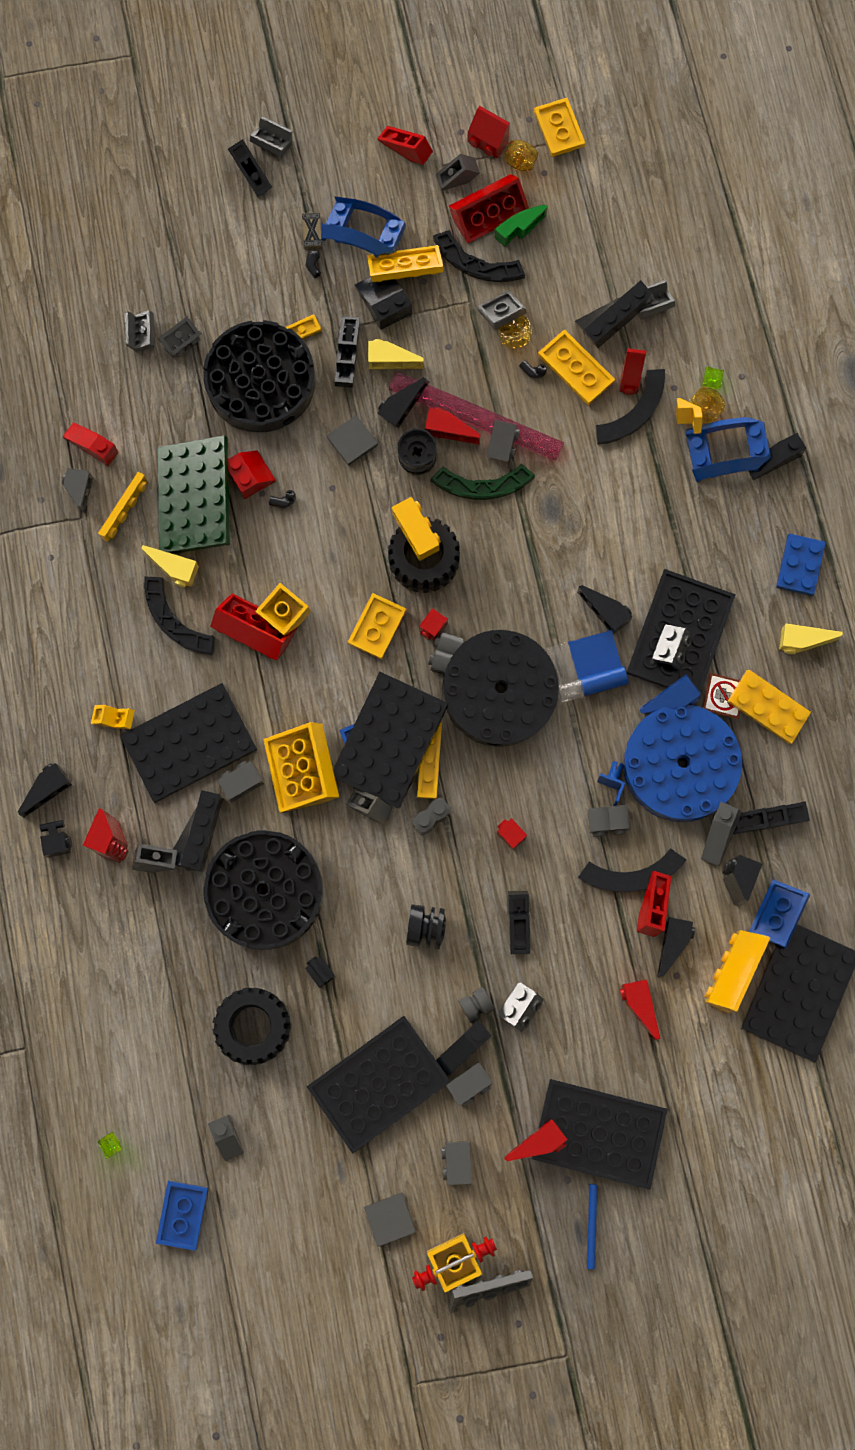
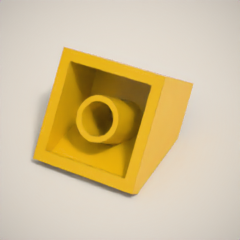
(283, 610)

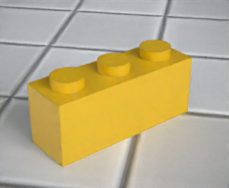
(416, 528)

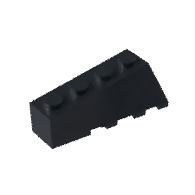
(610, 318)
(198, 833)

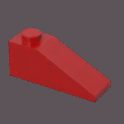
(407, 144)
(632, 371)
(447, 426)
(91, 443)
(654, 905)
(639, 1001)
(541, 1142)

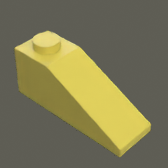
(390, 356)
(177, 568)
(802, 638)

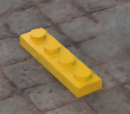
(120, 511)
(429, 769)

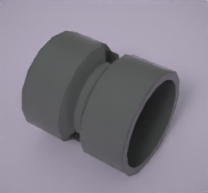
(476, 1005)

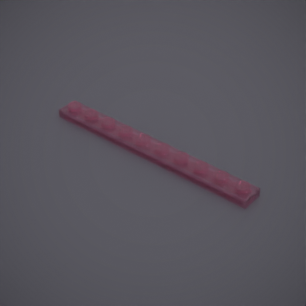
(479, 416)

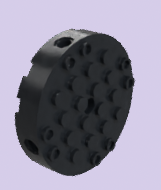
(263, 401)
(520, 668)
(271, 918)

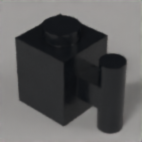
(55, 843)
(319, 971)

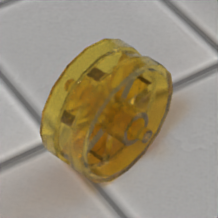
(521, 155)
(515, 329)
(711, 398)

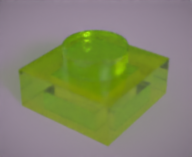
(712, 378)
(109, 1145)

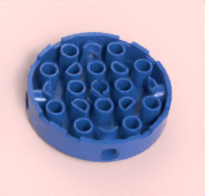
(702, 743)

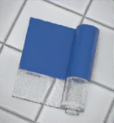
(587, 666)

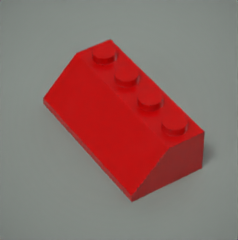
(488, 207)
(240, 621)
(106, 837)

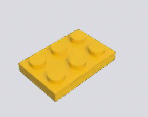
(559, 127)
(377, 626)

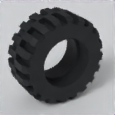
(425, 578)
(225, 1020)

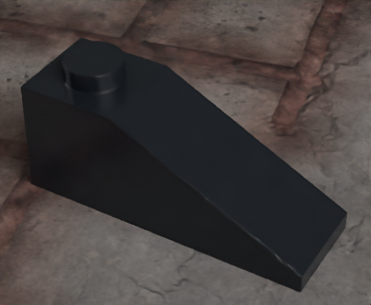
(249, 168)
(400, 404)
(781, 454)
(608, 610)
(46, 786)
(676, 938)
(463, 1048)

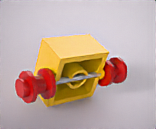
(454, 1263)

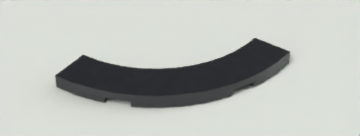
(474, 266)
(639, 414)
(169, 623)
(630, 881)

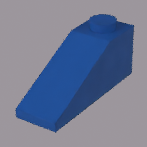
(676, 695)

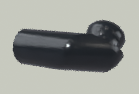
(310, 263)
(533, 372)
(285, 501)

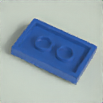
(800, 564)
(780, 913)
(182, 1215)

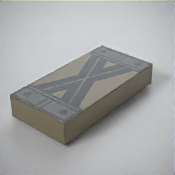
(312, 231)

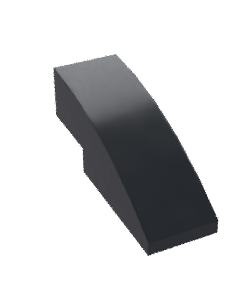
(519, 922)

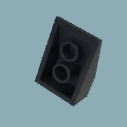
(384, 301)

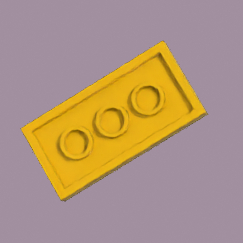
(405, 263)
(576, 367)
(769, 706)

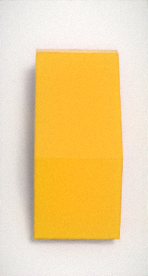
(689, 414)
(112, 717)

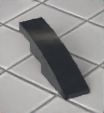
(347, 351)
(772, 817)

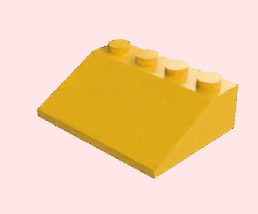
(301, 767)
(736, 971)

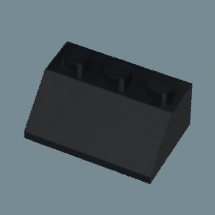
(740, 878)

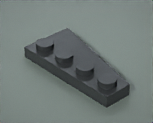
(489, 1289)

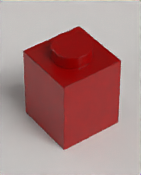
(433, 625)
(511, 833)

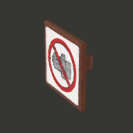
(718, 693)

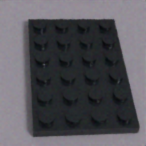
(687, 605)
(389, 739)
(188, 743)
(801, 993)
(378, 1084)
(604, 1133)

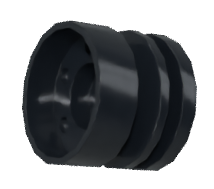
(421, 442)
(425, 926)

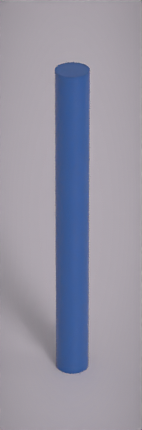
(592, 1216)

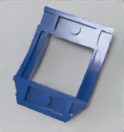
(336, 227)
(700, 450)

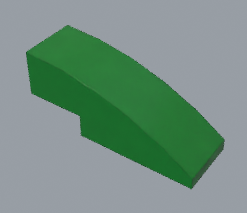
(520, 224)

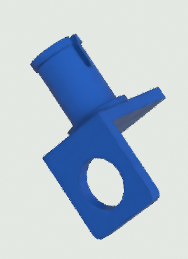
(612, 779)

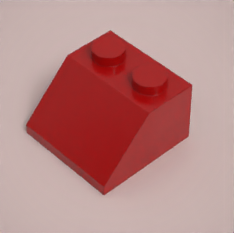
(488, 132)
(249, 473)

